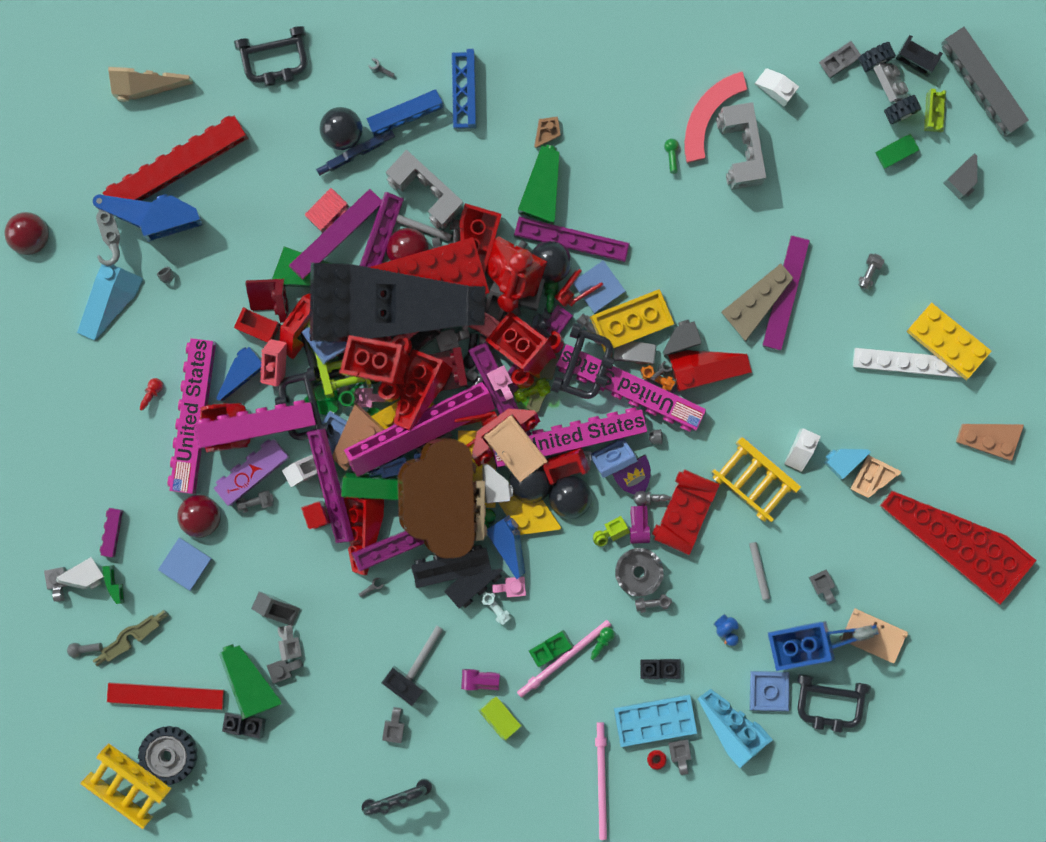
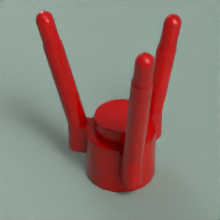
(565, 296)
(483, 418)

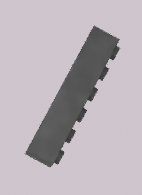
(984, 81)

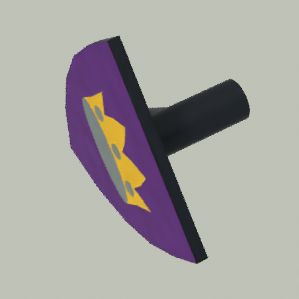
(635, 476)

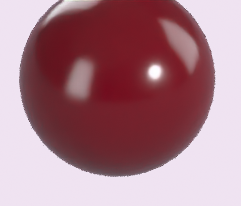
(26, 233)
(405, 243)
(198, 516)

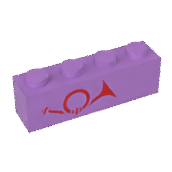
(252, 472)

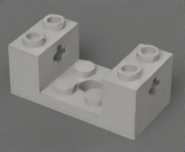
(736, 119)
(406, 169)

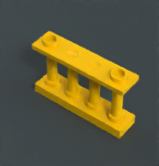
(773, 473)
(133, 773)

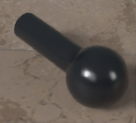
(468, 360)

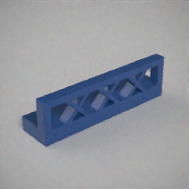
(471, 100)
(405, 112)

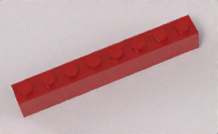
(180, 161)

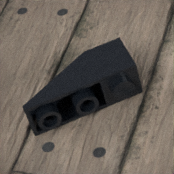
(466, 587)

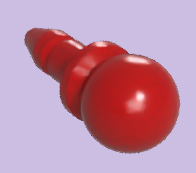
(154, 386)

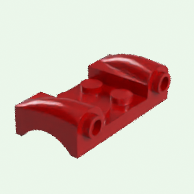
(685, 511)

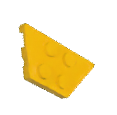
(530, 516)

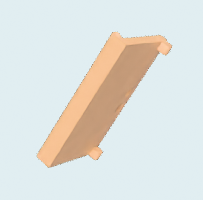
(520, 452)
(885, 644)

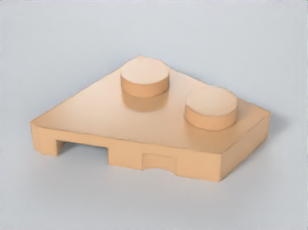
(873, 476)

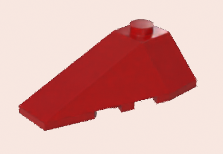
(481, 225)
(704, 367)
(422, 383)
(365, 522)

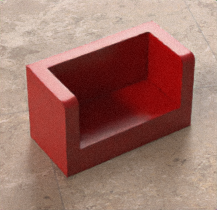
(256, 325)
(566, 465)
(315, 515)

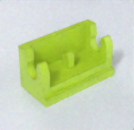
(934, 111)
(499, 718)

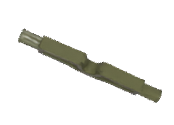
(535, 401)
(122, 643)

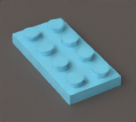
(655, 720)

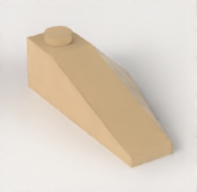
(130, 84)

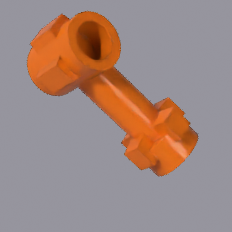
(648, 372)

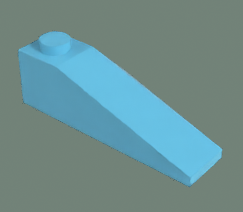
(108, 297)
(736, 733)

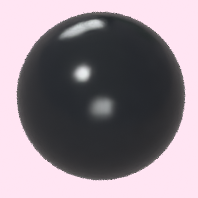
(341, 128)
(557, 258)
(532, 488)
(570, 497)

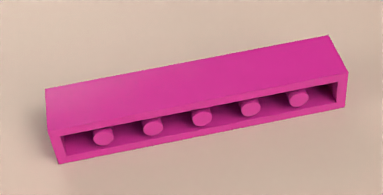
(253, 425)

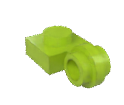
(614, 529)

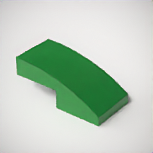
(897, 151)
(115, 590)
(550, 648)

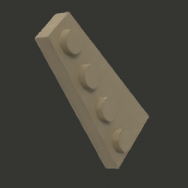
(756, 302)

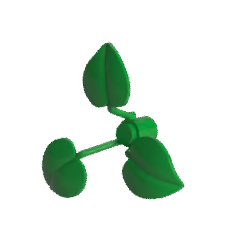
(346, 398)

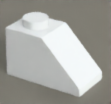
(777, 86)
(802, 449)
(300, 471)
(496, 486)
(82, 576)

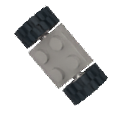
(893, 86)

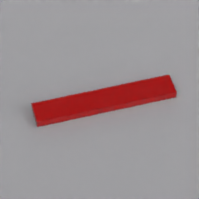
(165, 696)

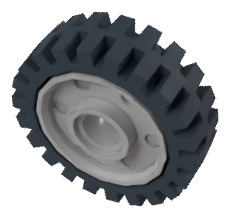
(178, 744)

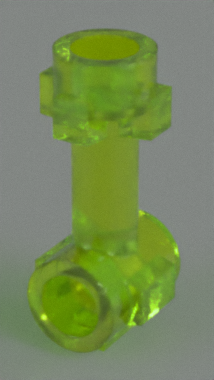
(542, 387)

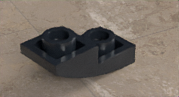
(660, 668)
(250, 726)

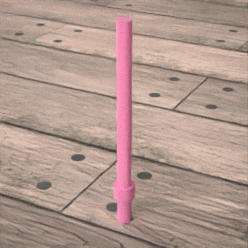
(534, 682)
(601, 742)

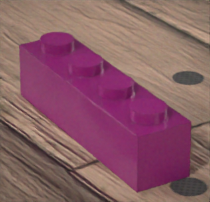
(111, 533)

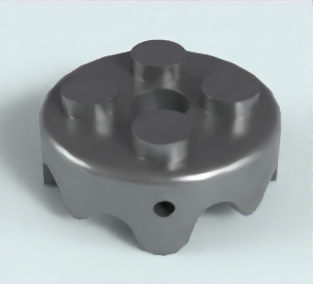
(652, 575)

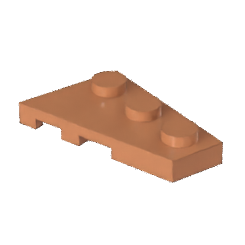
(358, 427)
(991, 438)

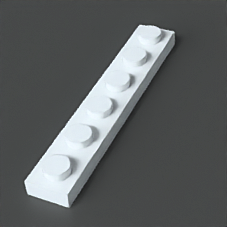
(901, 362)

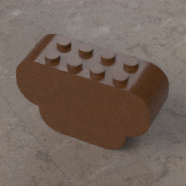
(438, 497)

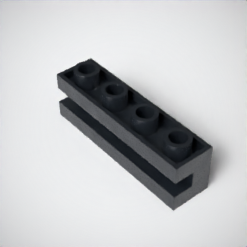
(447, 569)

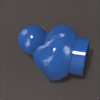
(725, 626)

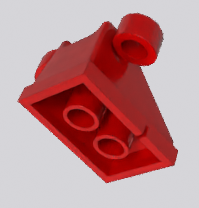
(515, 272)
(524, 348)
(378, 362)

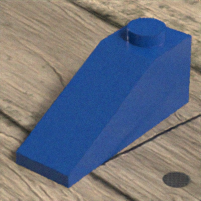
(243, 368)
(508, 543)

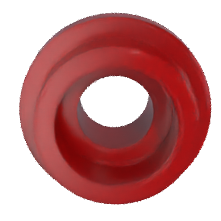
(660, 764)

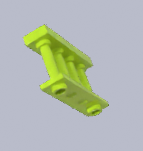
(331, 385)

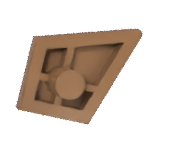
(547, 130)

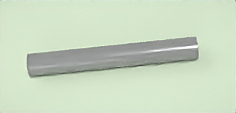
(424, 228)
(759, 570)
(425, 651)

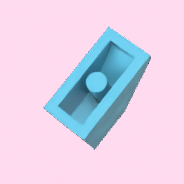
(845, 460)

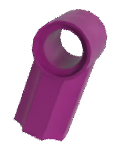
(639, 525)
(475, 680)

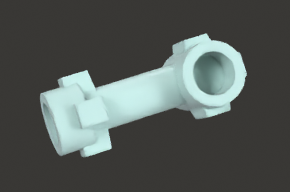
(488, 599)

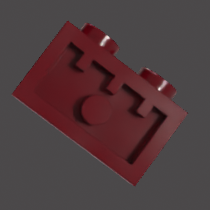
(268, 295)
(455, 360)

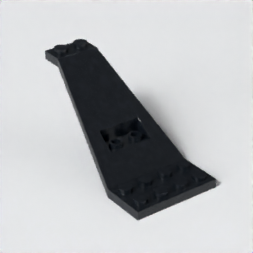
(349, 302)

